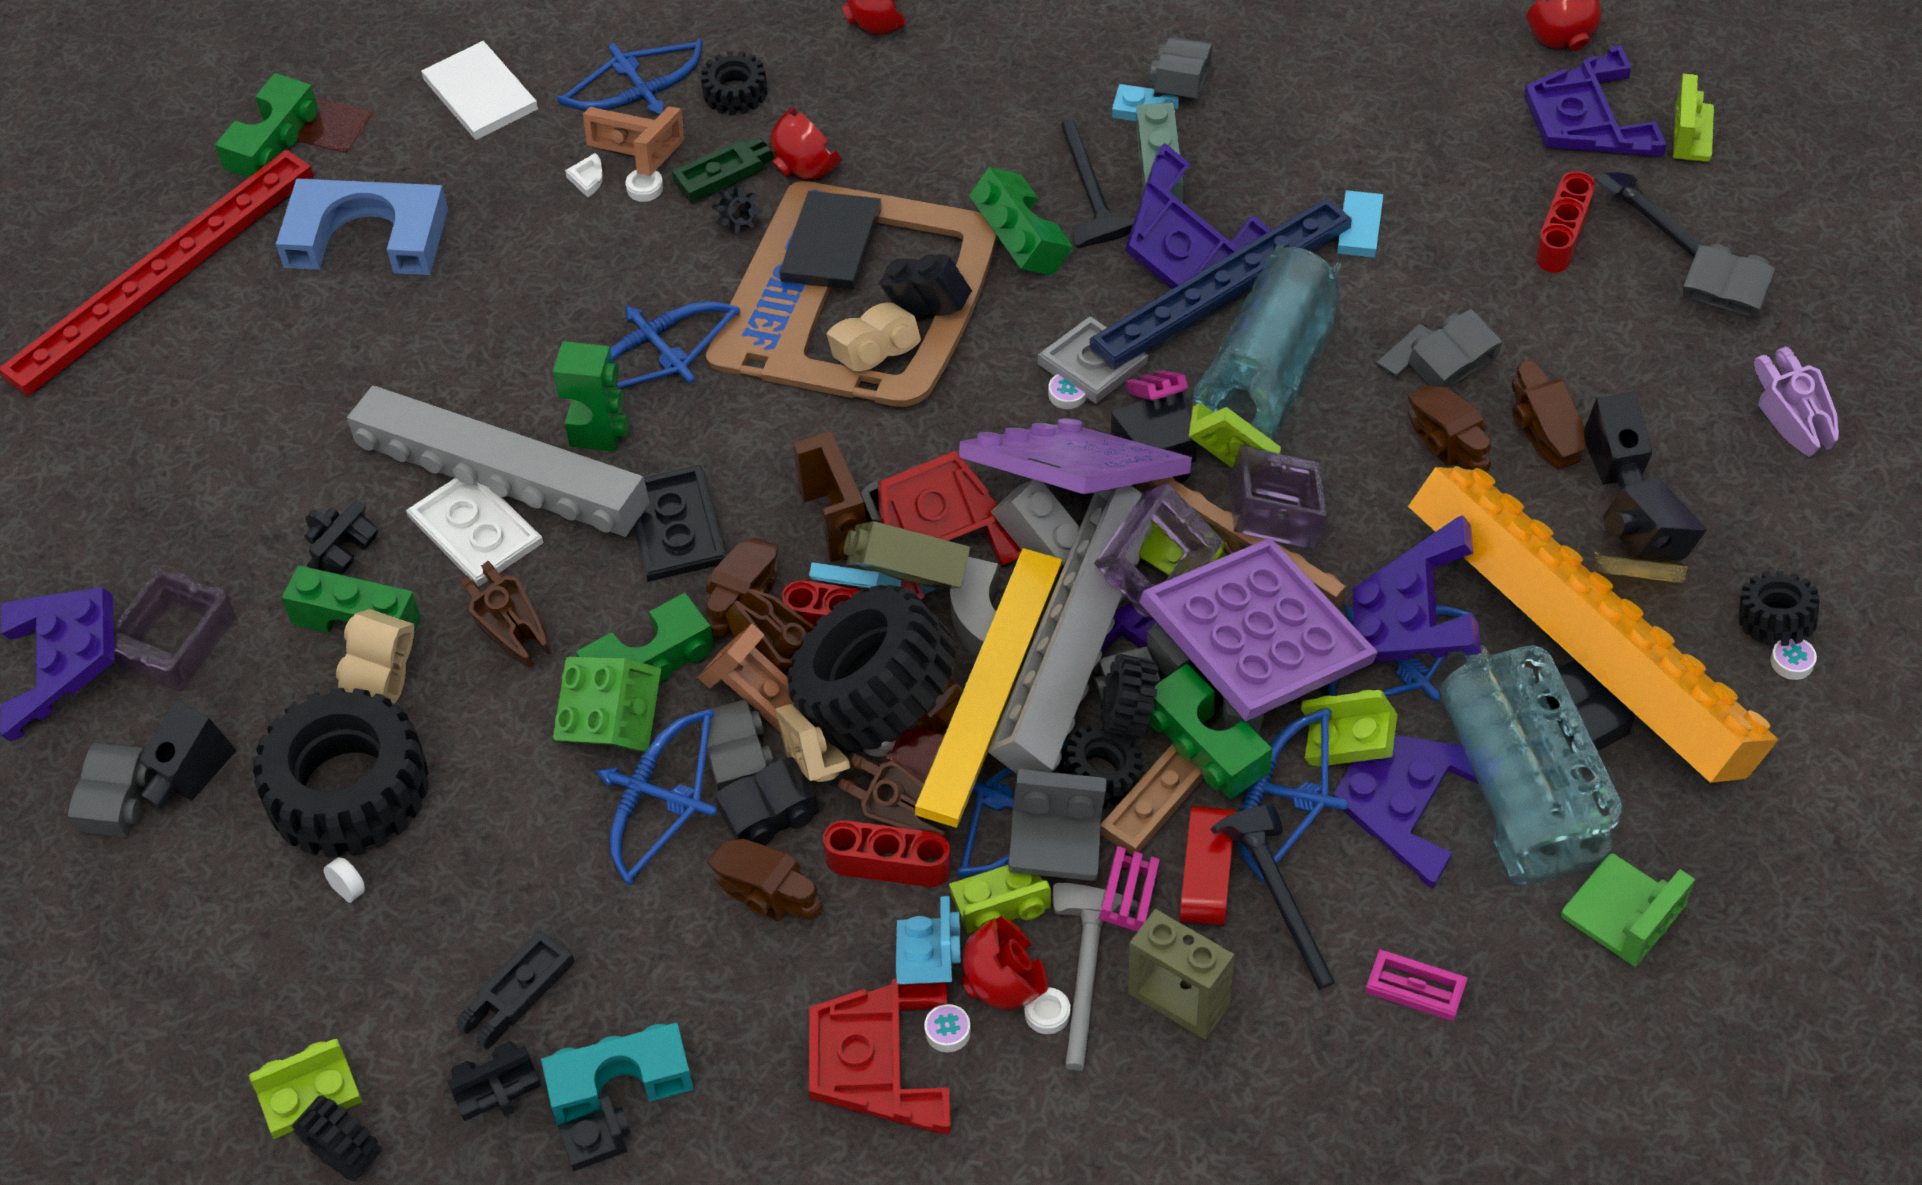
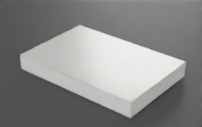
(479, 90)
(474, 528)

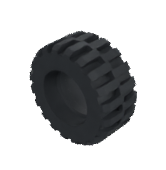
(871, 668)
(353, 815)

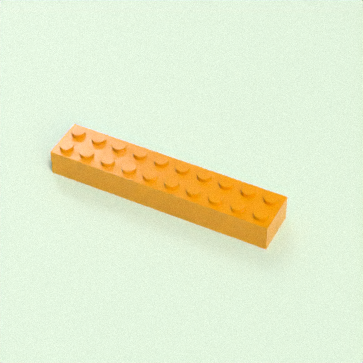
(1598, 626)

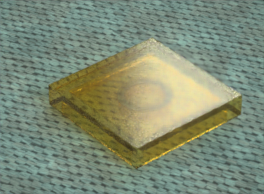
(1639, 567)

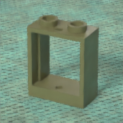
(906, 555)
(1165, 964)

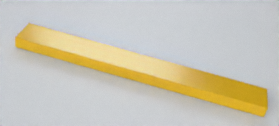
(988, 689)

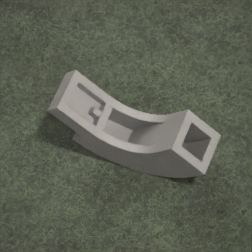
(972, 604)

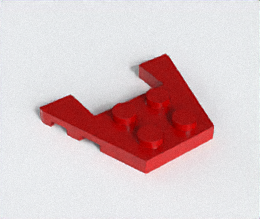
(943, 502)
(858, 1055)

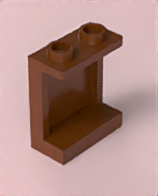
(825, 473)

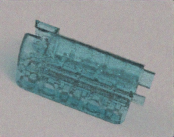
(1274, 337)
(1527, 763)

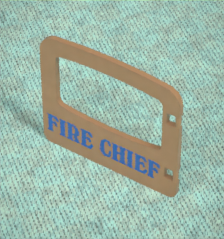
(781, 316)

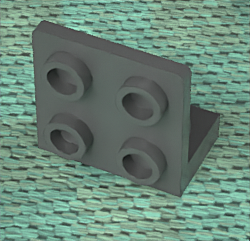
(1056, 824)

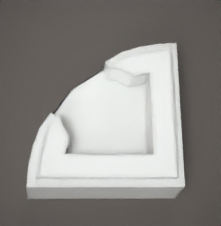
(586, 174)

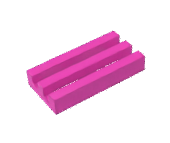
(1150, 386)
(1134, 864)
(1411, 999)

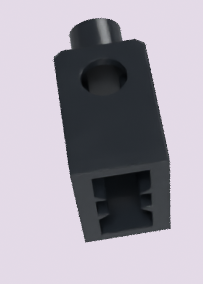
(1159, 424)
(1618, 439)
(1653, 521)
(183, 755)

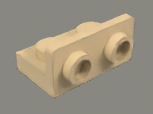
(808, 746)

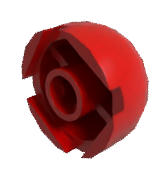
(874, 16)
(1564, 22)
(801, 148)
(1000, 968)

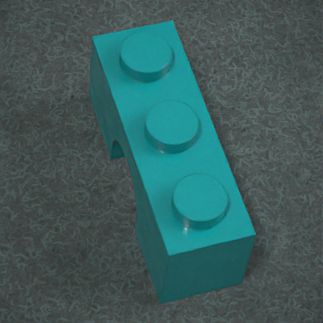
(652, 1056)

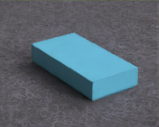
(1365, 214)
(850, 577)

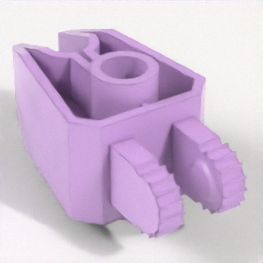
(1797, 402)

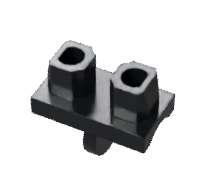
(328, 549)
(494, 1082)

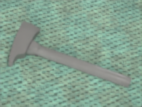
(1083, 902)

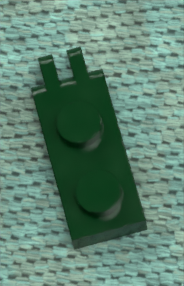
(722, 168)

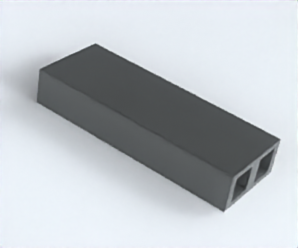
(1397, 358)

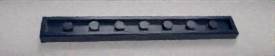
(1214, 285)

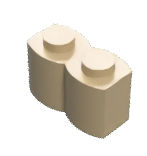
(874, 336)
(375, 654)

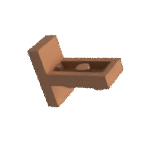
(644, 138)
(749, 674)

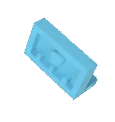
(928, 947)

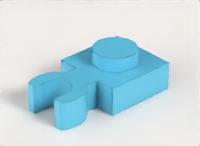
(1130, 96)

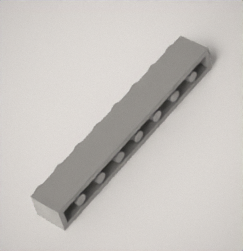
(500, 460)
(1066, 642)

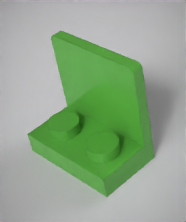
(607, 702)
(1627, 907)

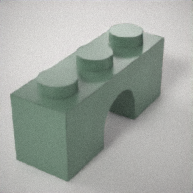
(1154, 127)

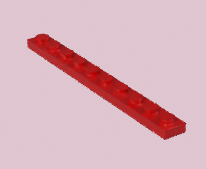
(154, 274)

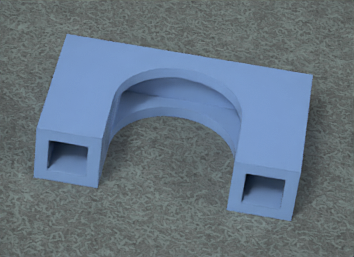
(324, 205)

